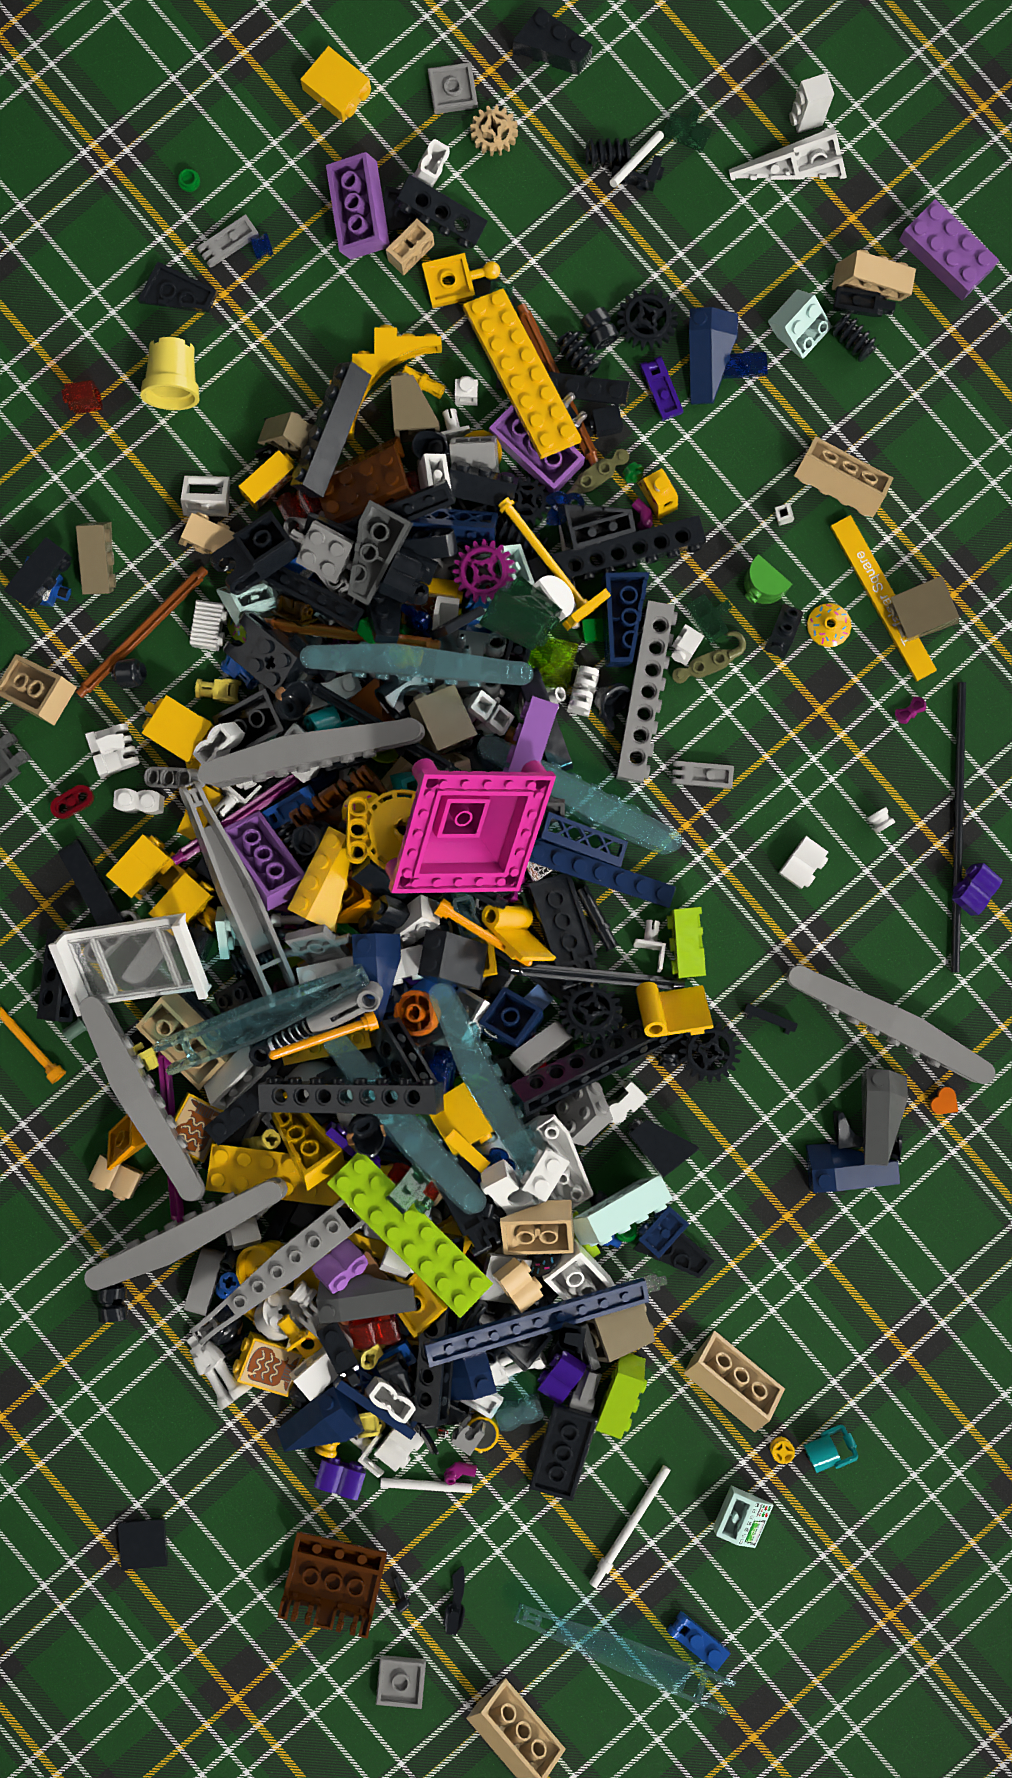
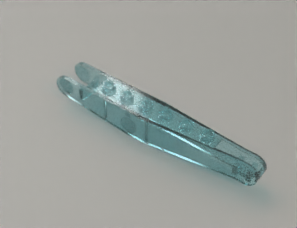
(415, 661)
(592, 804)
(260, 1018)
(483, 1076)
(411, 1133)
(625, 1656)

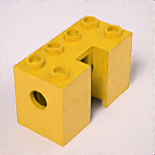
(149, 863)

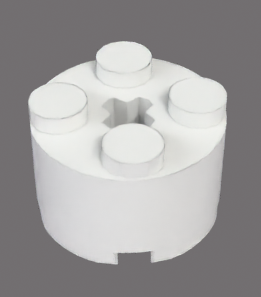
(272, 1310)

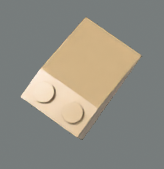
(36, 689)
(539, 1229)

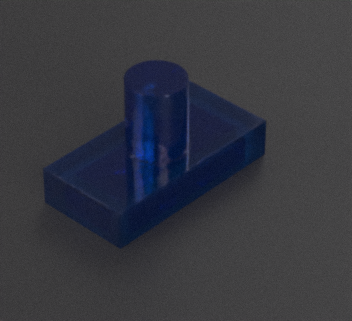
(746, 365)

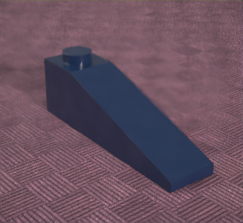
(710, 342)
(380, 959)
(844, 1169)
(471, 1375)
(321, 1422)

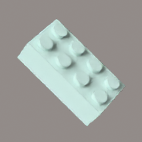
(621, 1210)

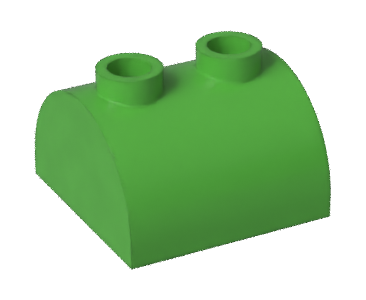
(764, 582)

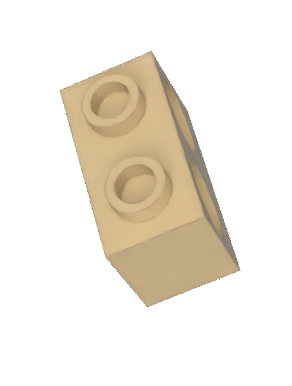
(410, 247)

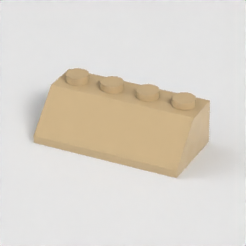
(844, 477)
(173, 1015)
(735, 1381)
(516, 1732)

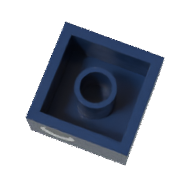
(511, 1020)

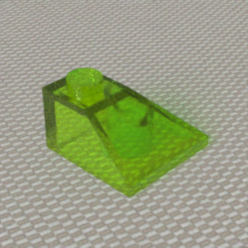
(554, 662)

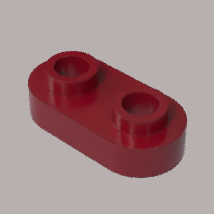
(72, 801)

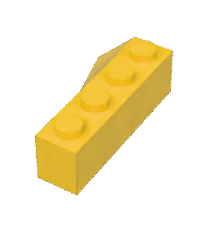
(324, 881)

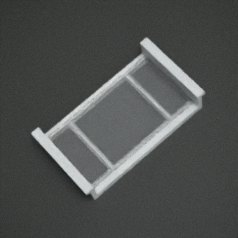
(129, 961)

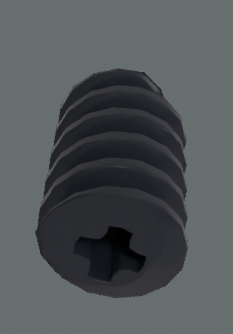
(607, 152)
(855, 337)
(578, 354)
(514, 536)
(286, 832)
(242, 967)

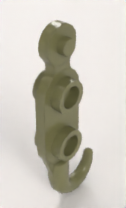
(598, 473)
(710, 662)

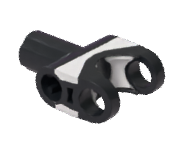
(393, 692)

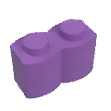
(340, 1266)

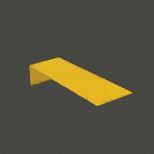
(467, 1151)

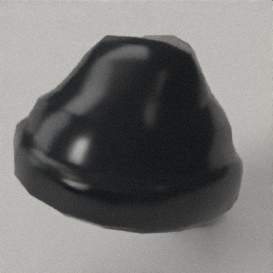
(611, 701)

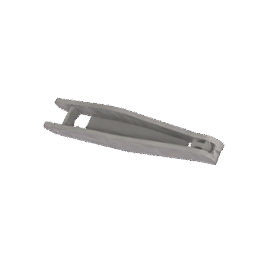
(309, 750)
(235, 890)
(893, 1023)
(139, 1098)
(186, 1236)
(281, 1268)

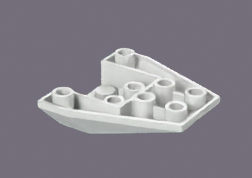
(554, 1135)

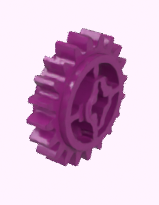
(489, 564)

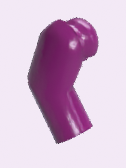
(646, 514)
(457, 1470)

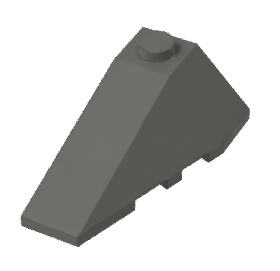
(378, 540)
(882, 1111)
(364, 1299)

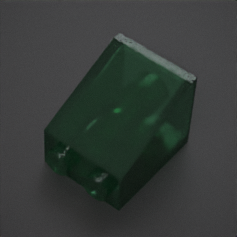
(522, 614)

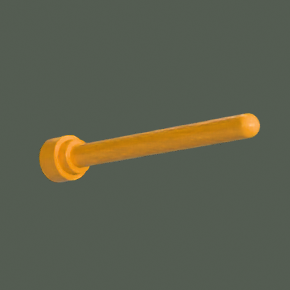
(445, 910)
(366, 1022)
(53, 1071)

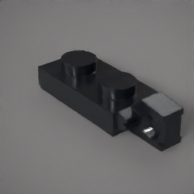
(862, 302)
(339, 1352)

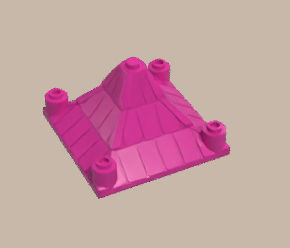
(470, 829)

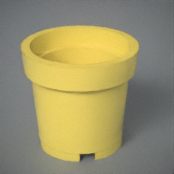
(170, 375)

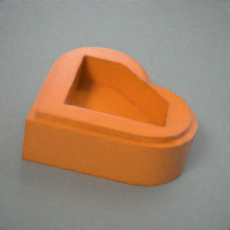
(944, 1102)

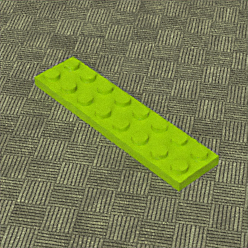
(410, 1235)

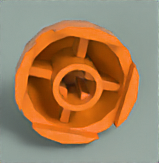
(416, 1013)

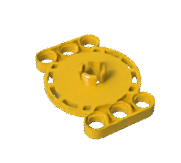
(378, 826)

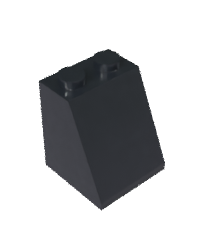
(452, 959)
(660, 1146)

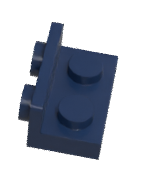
(662, 1230)

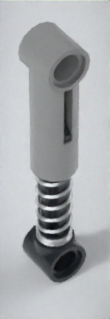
(320, 1021)

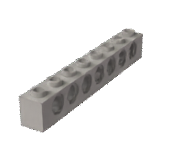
(654, 613)

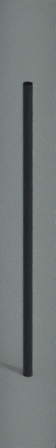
(958, 822)

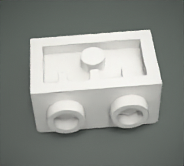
(544, 1174)

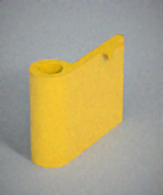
(512, 930)
(673, 1010)

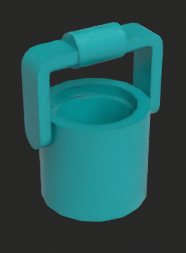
(327, 719)
(824, 1454)

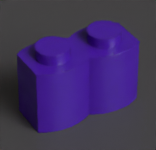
(976, 889)
(561, 1376)
(340, 1477)

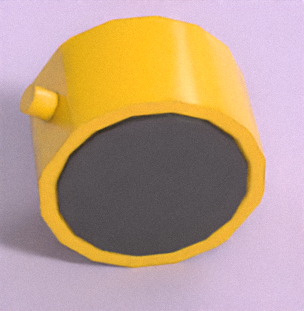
(491, 1431)

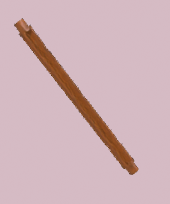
(543, 352)
(142, 631)
(343, 633)

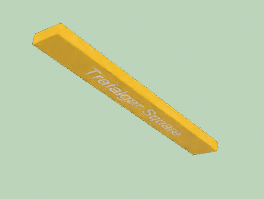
(880, 595)

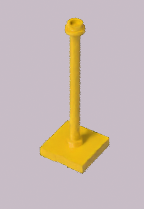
(583, 606)

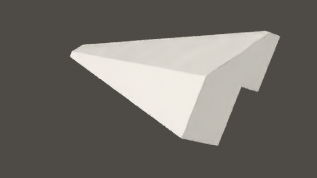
(809, 157)

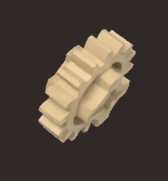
(486, 136)

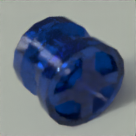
(262, 246)

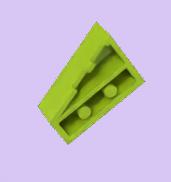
(686, 942)
(622, 1396)

